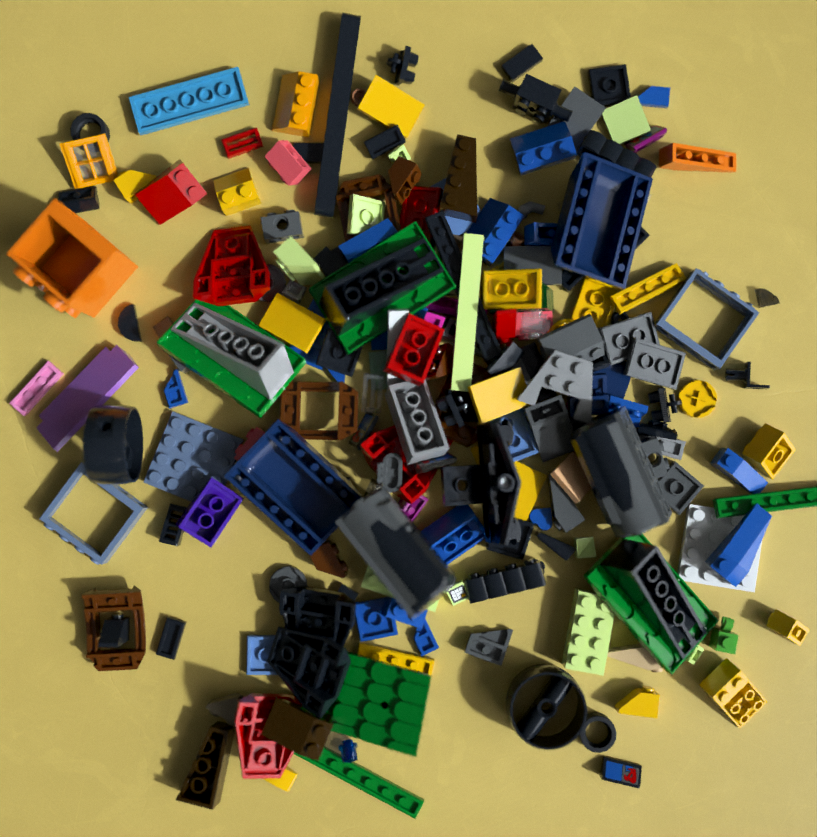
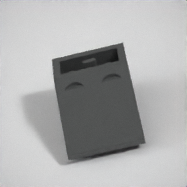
(550, 427)

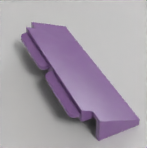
(89, 389)

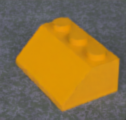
(296, 103)

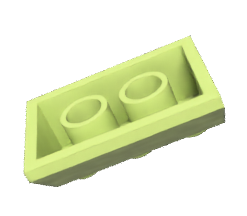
(297, 263)

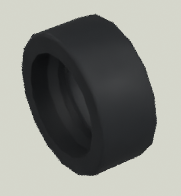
(84, 119)
(608, 742)

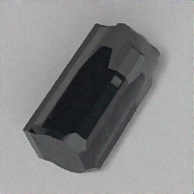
(620, 473)
(397, 551)

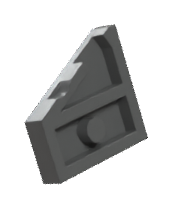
(489, 645)

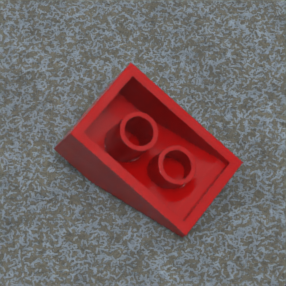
(171, 192)
(414, 350)

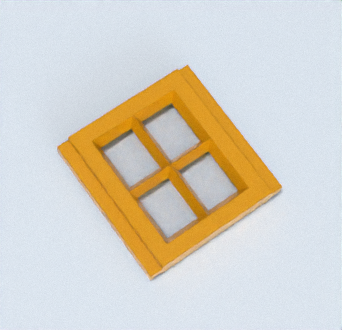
(89, 160)

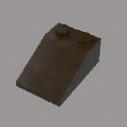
(297, 728)

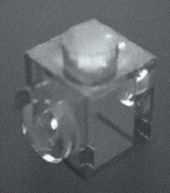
(534, 324)

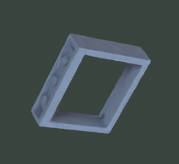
(729, 297)
(80, 545)

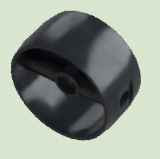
(113, 444)
(535, 717)

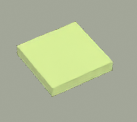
(626, 120)
(364, 214)

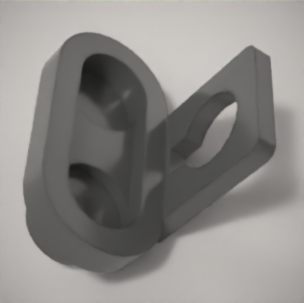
(390, 472)

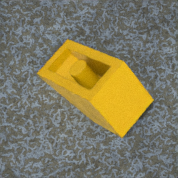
(131, 182)
(787, 627)
(640, 702)

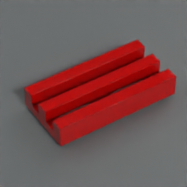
(259, 144)

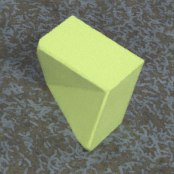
(584, 547)

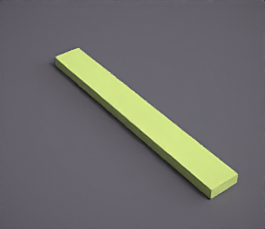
(467, 312)

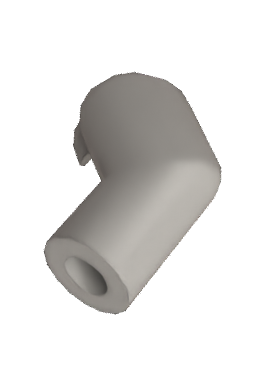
(531, 207)

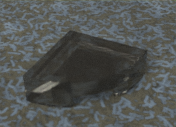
(765, 298)

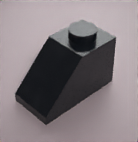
(115, 631)

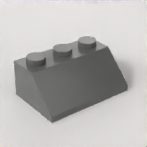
(575, 338)

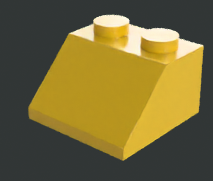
(236, 192)
(768, 450)

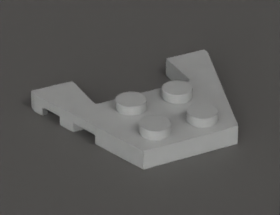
(565, 375)

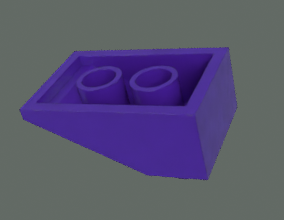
(209, 512)

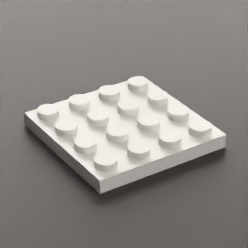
(700, 539)

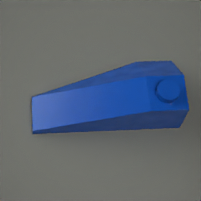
(737, 551)

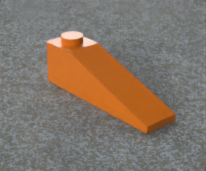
(695, 158)

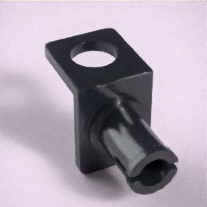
(743, 375)

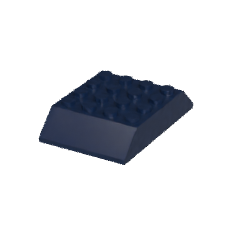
(600, 220)
(294, 486)

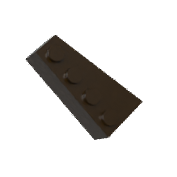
(460, 189)
(208, 772)

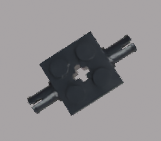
(536, 99)

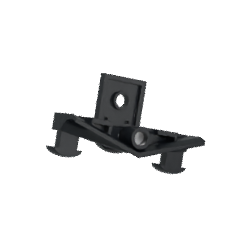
(491, 482)

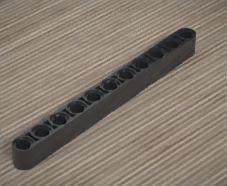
(337, 115)

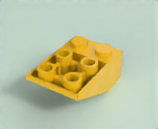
(733, 692)

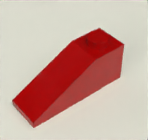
(504, 325)

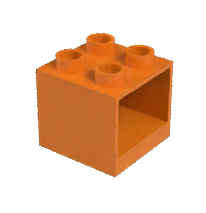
(70, 262)

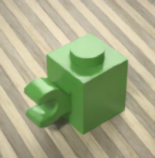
(723, 638)

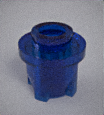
(348, 751)

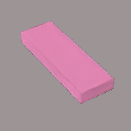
(36, 388)

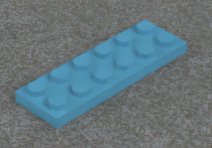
(189, 101)

